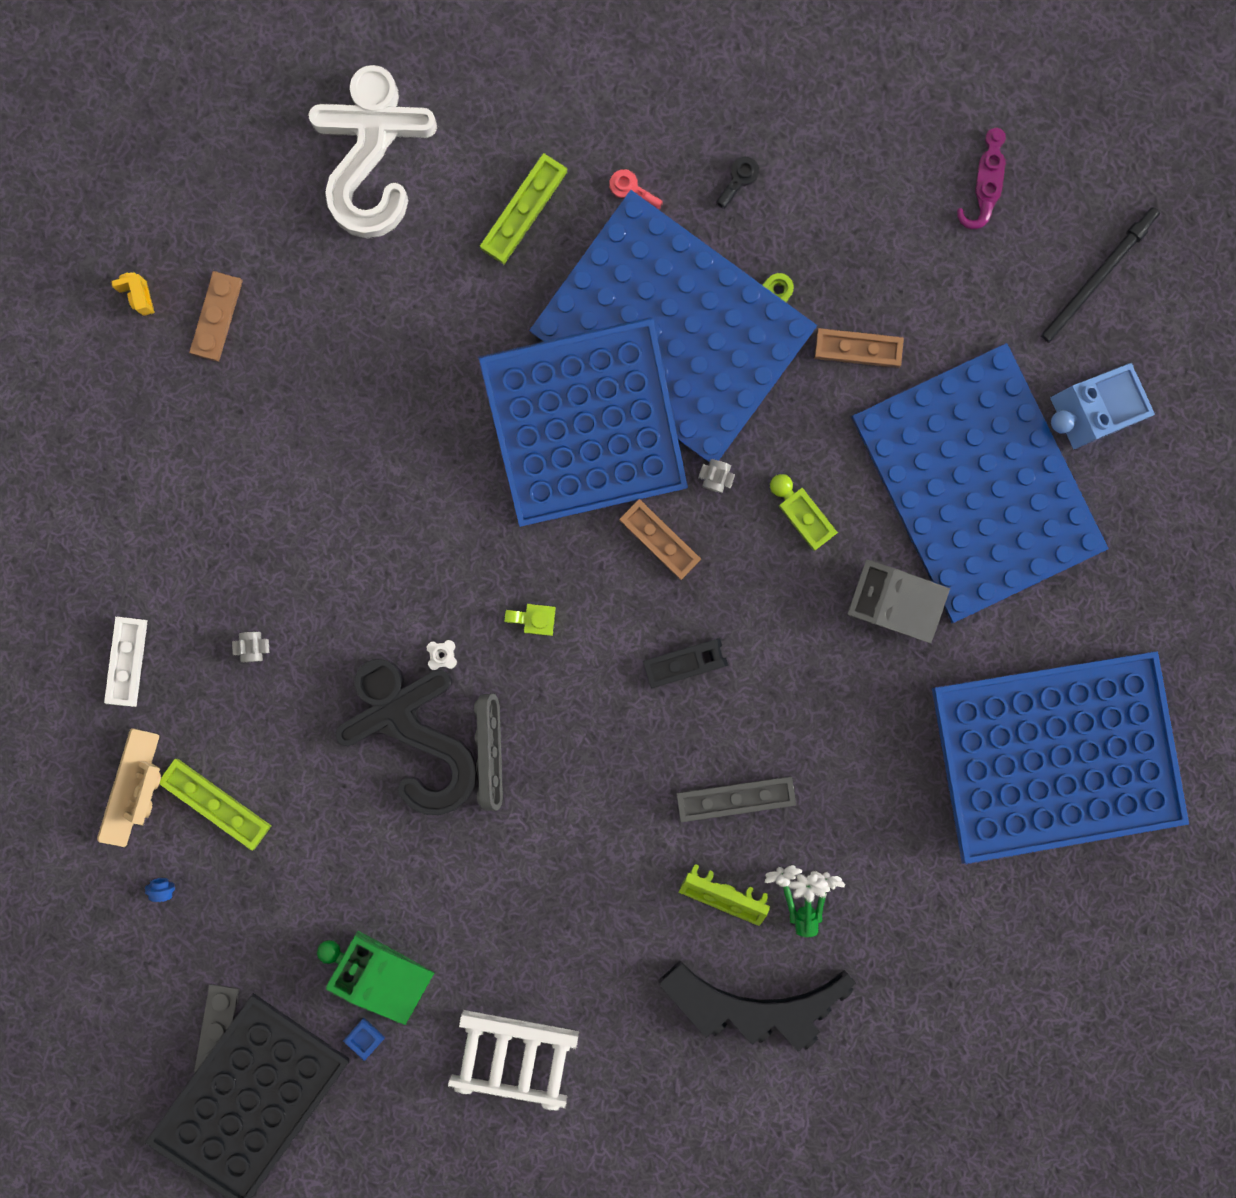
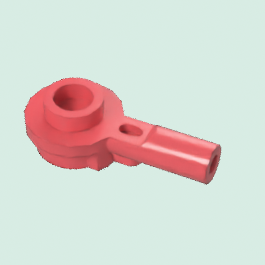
(624, 181)

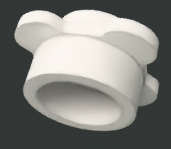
(448, 659)

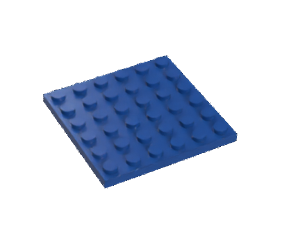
(584, 421)

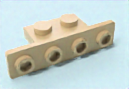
(132, 789)

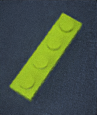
(523, 208)
(214, 804)

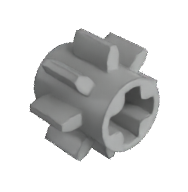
(716, 476)
(250, 647)

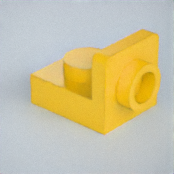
(139, 296)

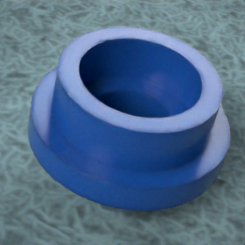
(159, 890)

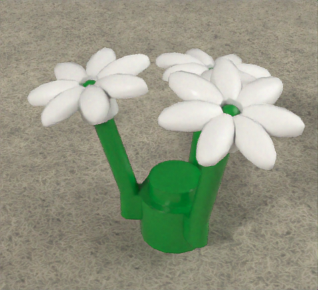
(806, 918)

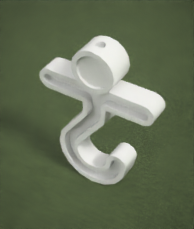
(376, 124)

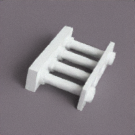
(533, 1036)

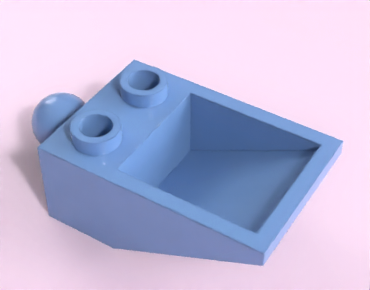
(1100, 406)

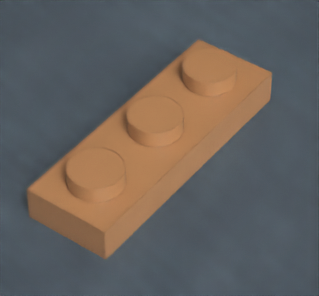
(216, 316)
(858, 348)
(660, 539)

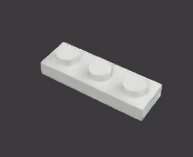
(125, 661)

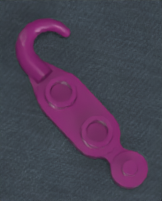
(989, 179)

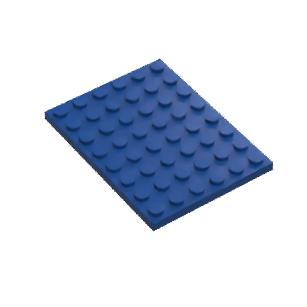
(714, 324)
(979, 482)
(1059, 757)

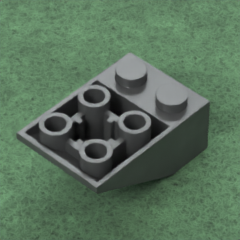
(898, 601)

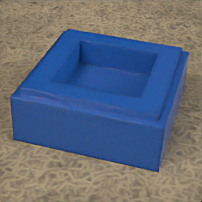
(364, 1039)

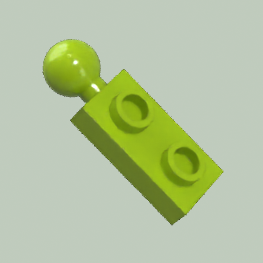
(802, 512)

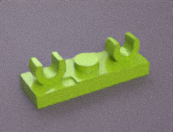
(725, 897)

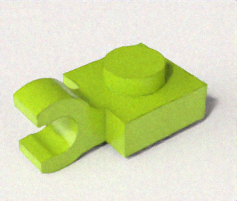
(537, 619)

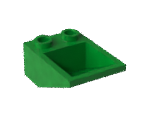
(382, 978)

